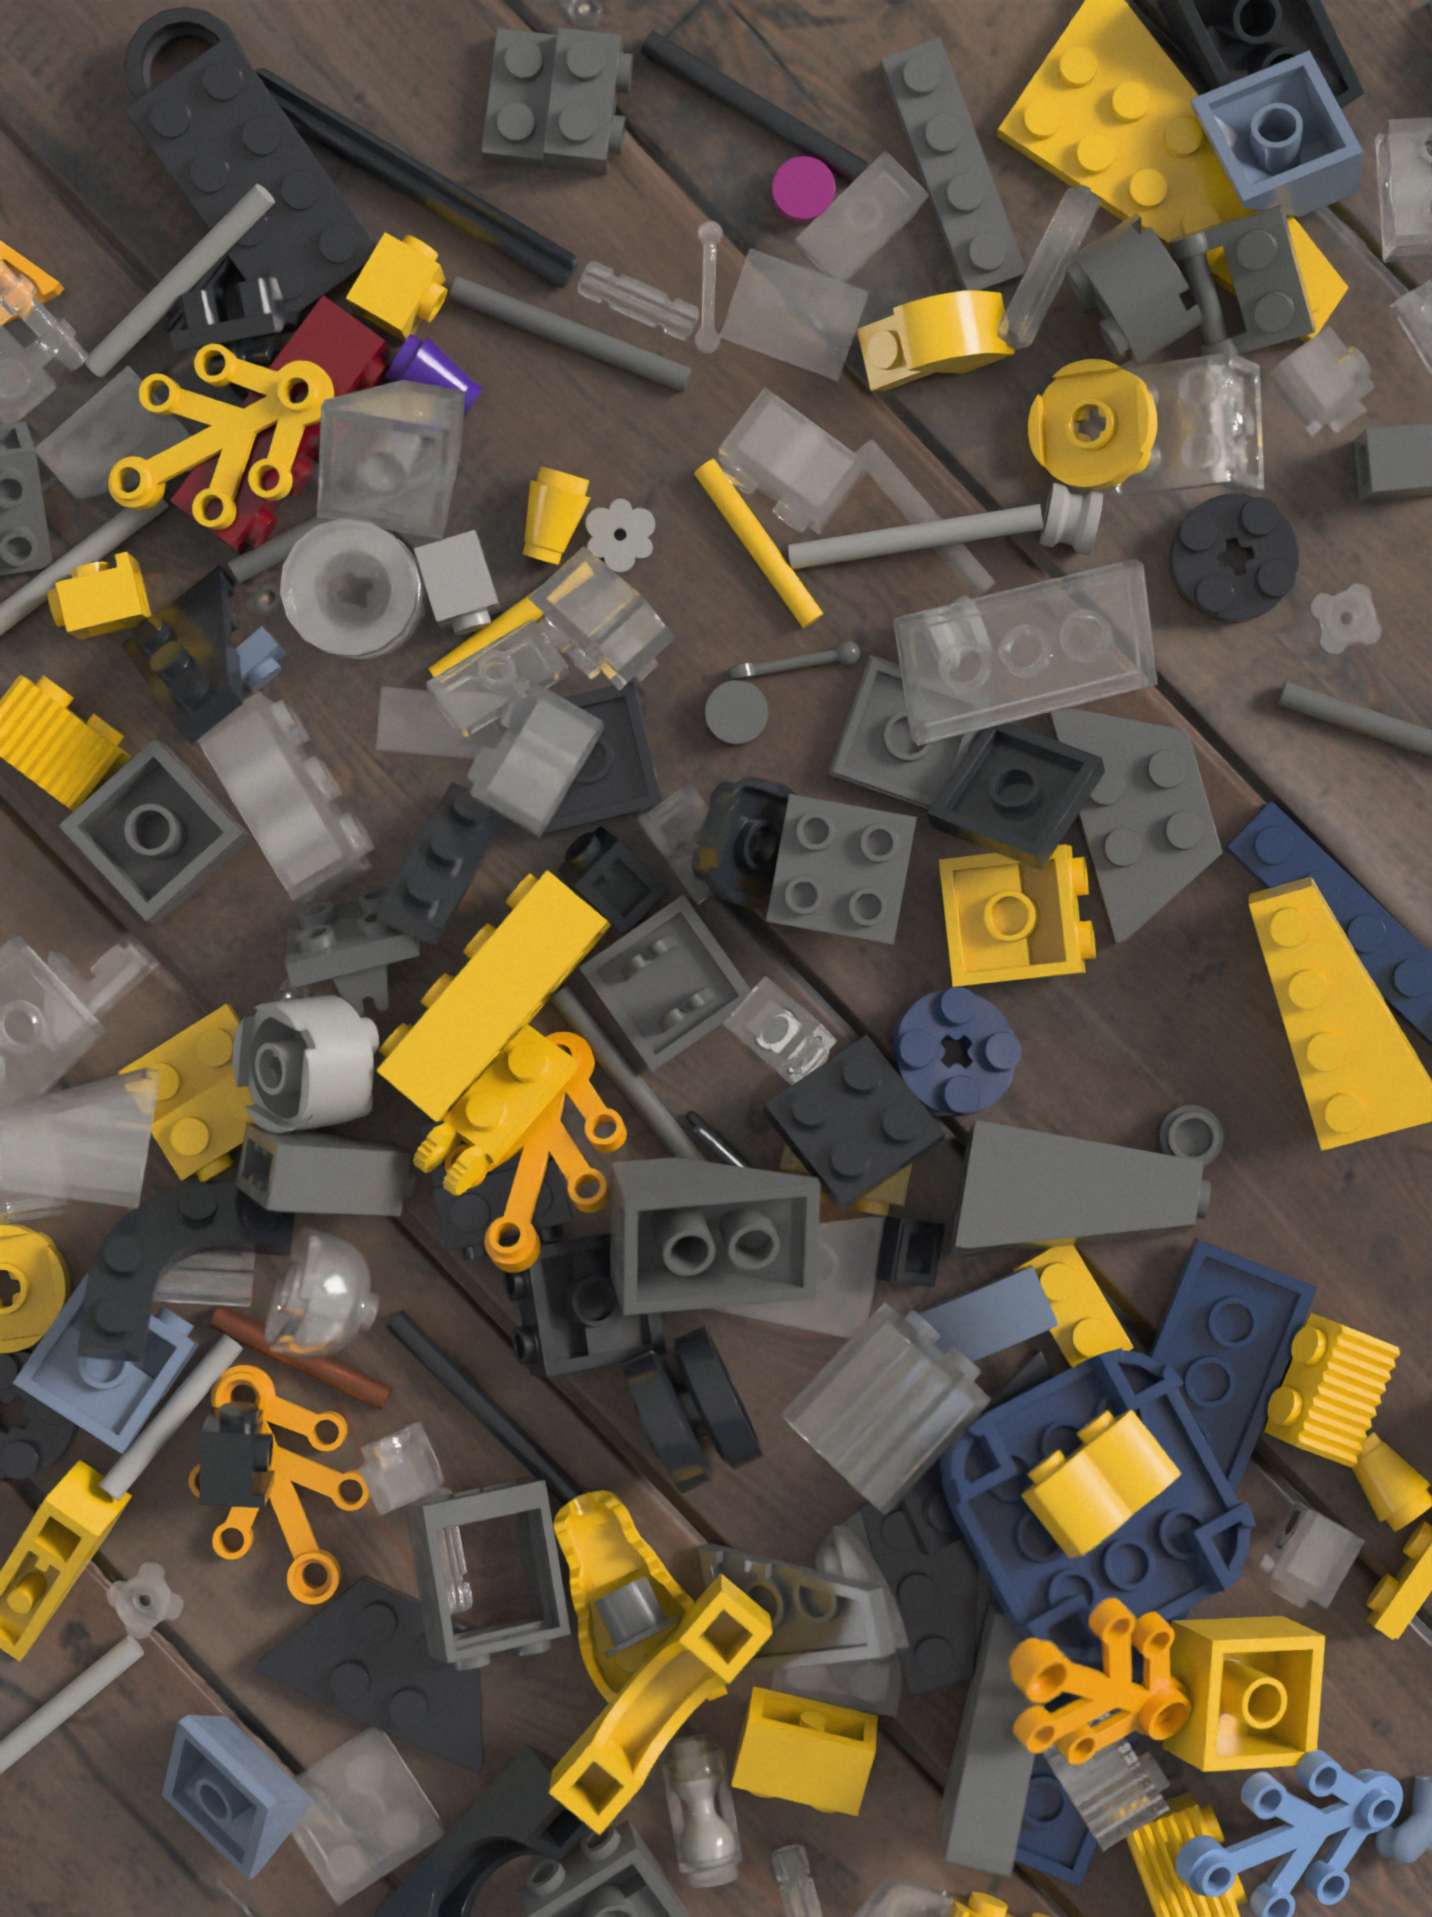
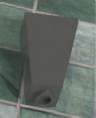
(1059, 1190)
(989, 1763)

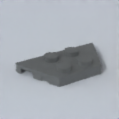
(1145, 819)

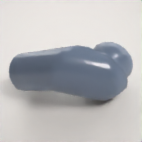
(1415, 1834)

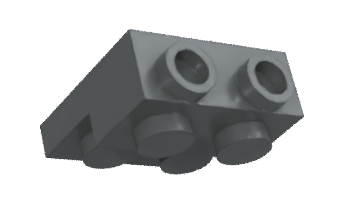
(556, 99)
(605, 1878)

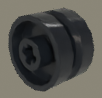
(686, 1412)

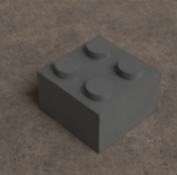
(155, 832)

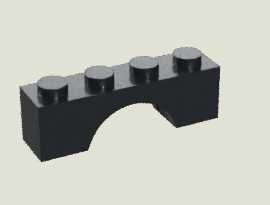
(506, 1822)

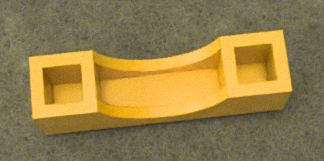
(634, 1728)

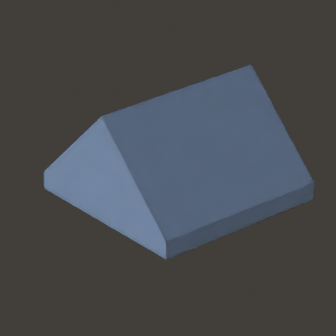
(232, 1791)

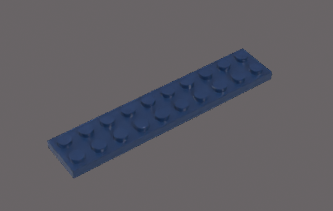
(1229, 1344)

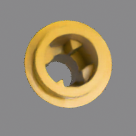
(553, 513)
(1391, 1484)

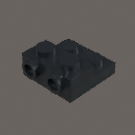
(468, 1216)
(574, 1311)

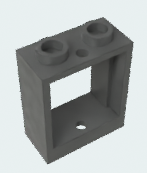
(524, 1636)

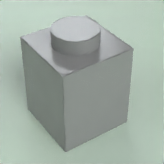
(458, 583)

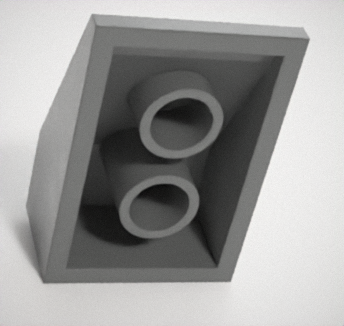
(710, 1235)

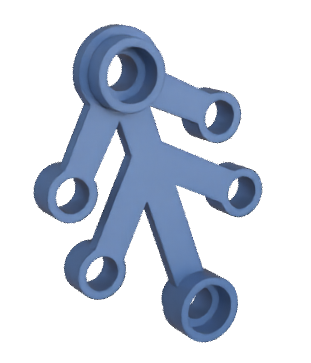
(1366, 1805)

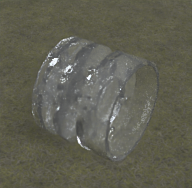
(319, 577)

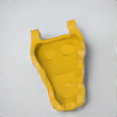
(602, 1557)

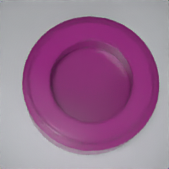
(803, 189)

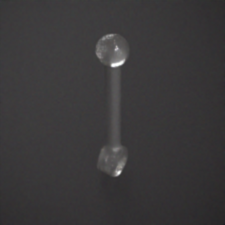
(707, 338)

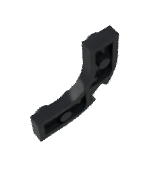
(152, 1242)

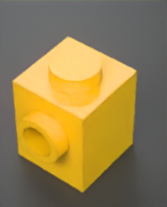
(399, 286)

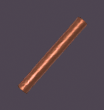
(324, 1369)

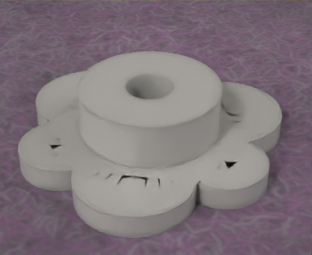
(605, 523)

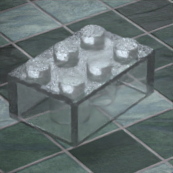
(287, 799)

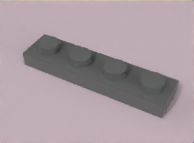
(952, 167)

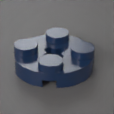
(988, 1045)

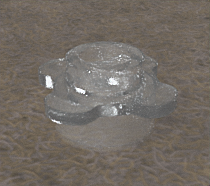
(1358, 605)
(140, 1618)

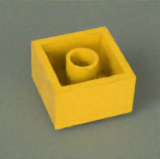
(1249, 1691)

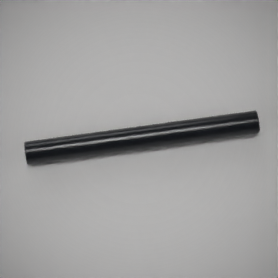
(753, 106)
(483, 1407)

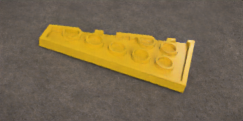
(1122, 122)

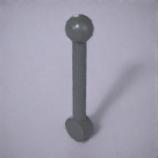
(846, 653)

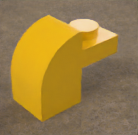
(934, 335)

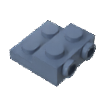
(103, 1394)

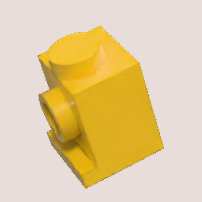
(100, 598)

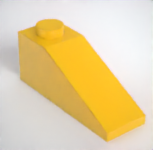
(53, 1555)

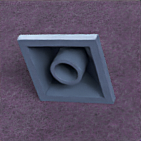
(1282, 138)

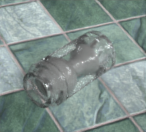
(707, 1844)

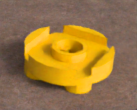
(1067, 401)
(43, 1285)

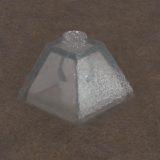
(391, 456)

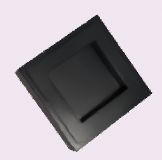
(909, 1251)

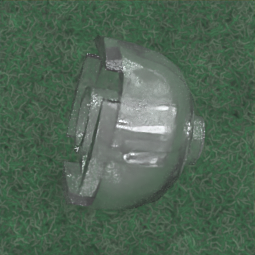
(321, 1298)

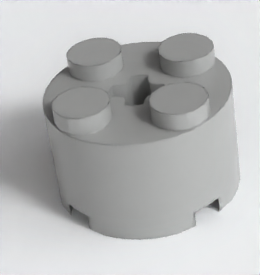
(306, 1063)

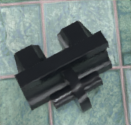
(261, 317)

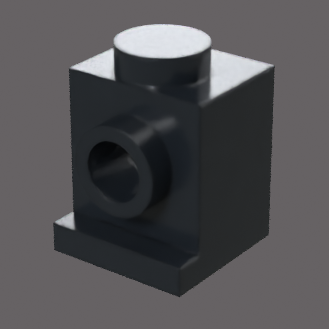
(235, 1457)

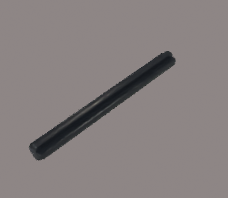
(421, 183)

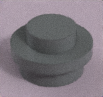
(1191, 1134)

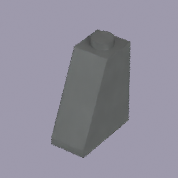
(324, 1173)

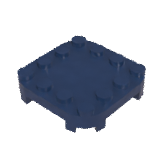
(1157, 1561)

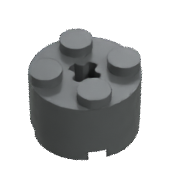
(1134, 291)

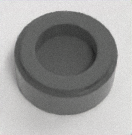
(736, 713)

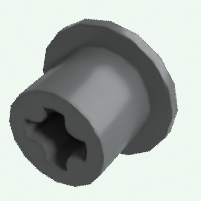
(632, 1615)

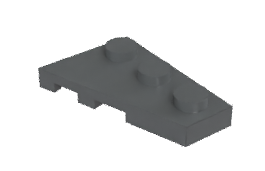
(811, 1611)

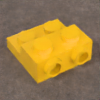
(1015, 919)
(198, 1104)

